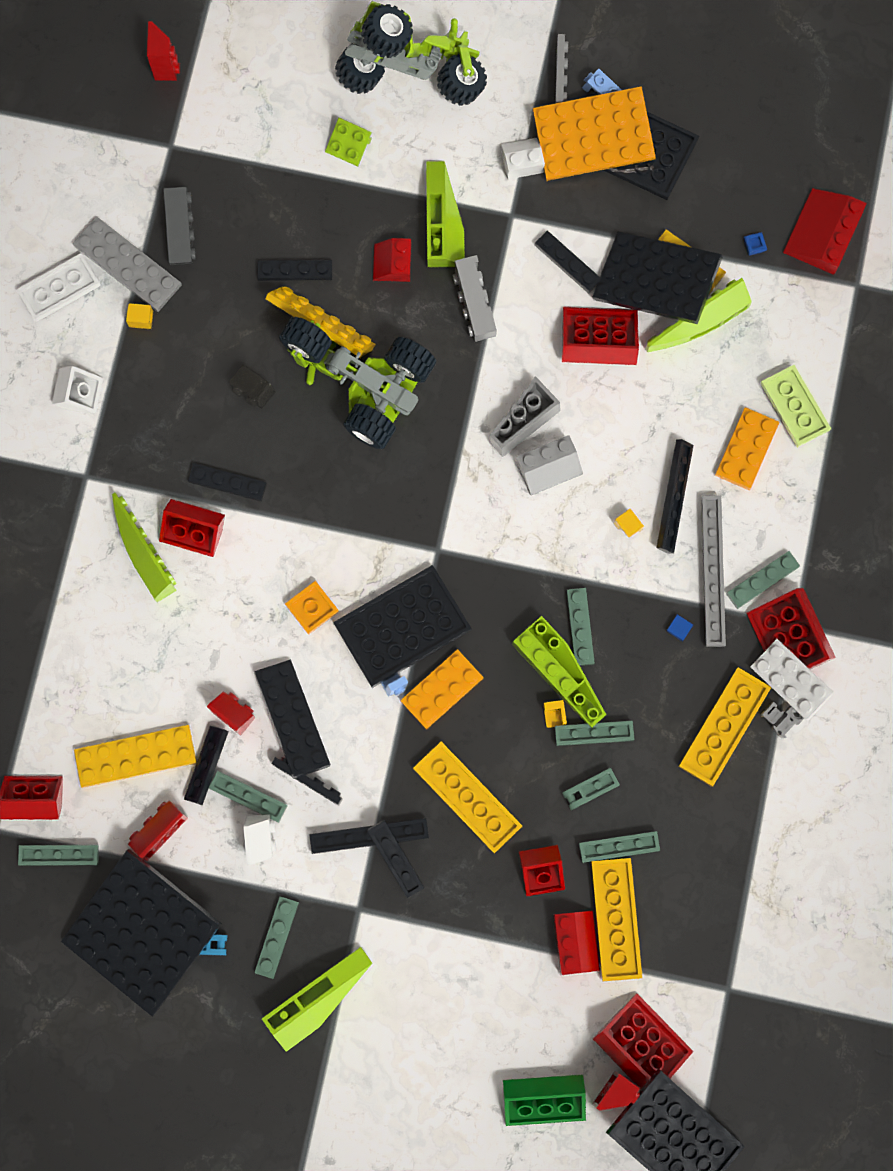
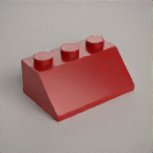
(161, 55)
(191, 527)
(31, 797)
(157, 830)
(576, 942)
(616, 1093)

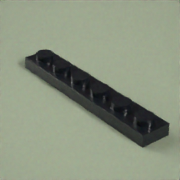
(674, 496)
(360, 837)

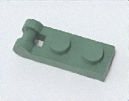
(591, 788)

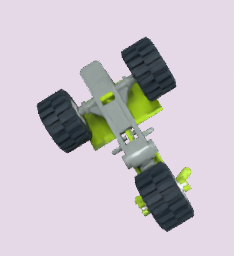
(386, 40)
(378, 388)

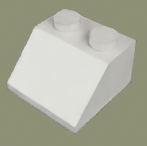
(523, 158)
(77, 390)
(258, 838)

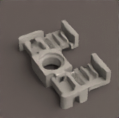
(782, 722)

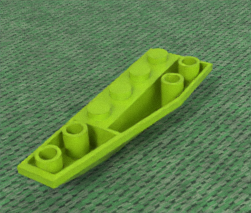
(444, 222)
(717, 311)
(142, 554)
(559, 668)
(316, 1001)

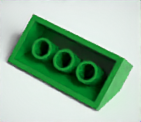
(544, 1100)

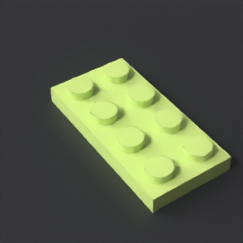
(795, 406)

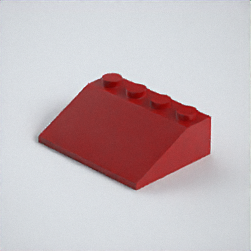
(824, 229)
(600, 336)
(794, 625)
(642, 1042)

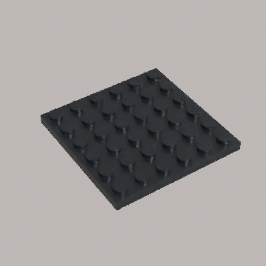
(141, 932)

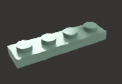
(763, 579)
(580, 626)
(600, 733)
(247, 796)
(619, 847)
(58, 855)
(276, 937)

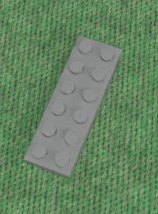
(127, 264)

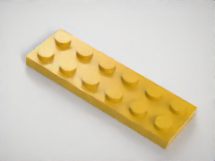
(339, 333)
(724, 727)
(135, 756)
(467, 797)
(616, 919)

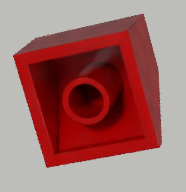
(392, 260)
(231, 712)
(542, 870)

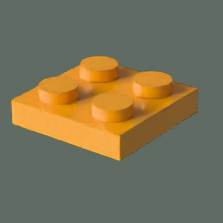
(311, 607)

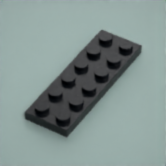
(292, 719)

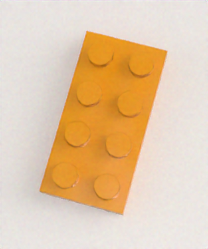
(747, 448)
(441, 689)

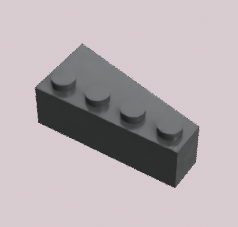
(179, 226)

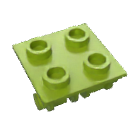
(348, 142)

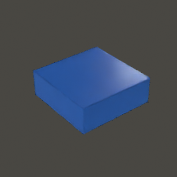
(755, 243)
(679, 628)

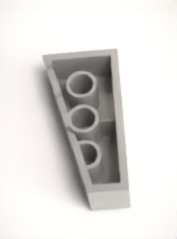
(474, 299)
(525, 416)

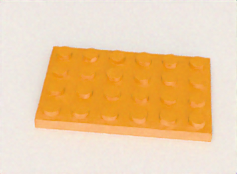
(594, 133)

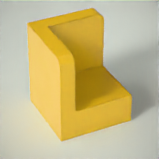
(139, 316)
(629, 523)
(554, 713)

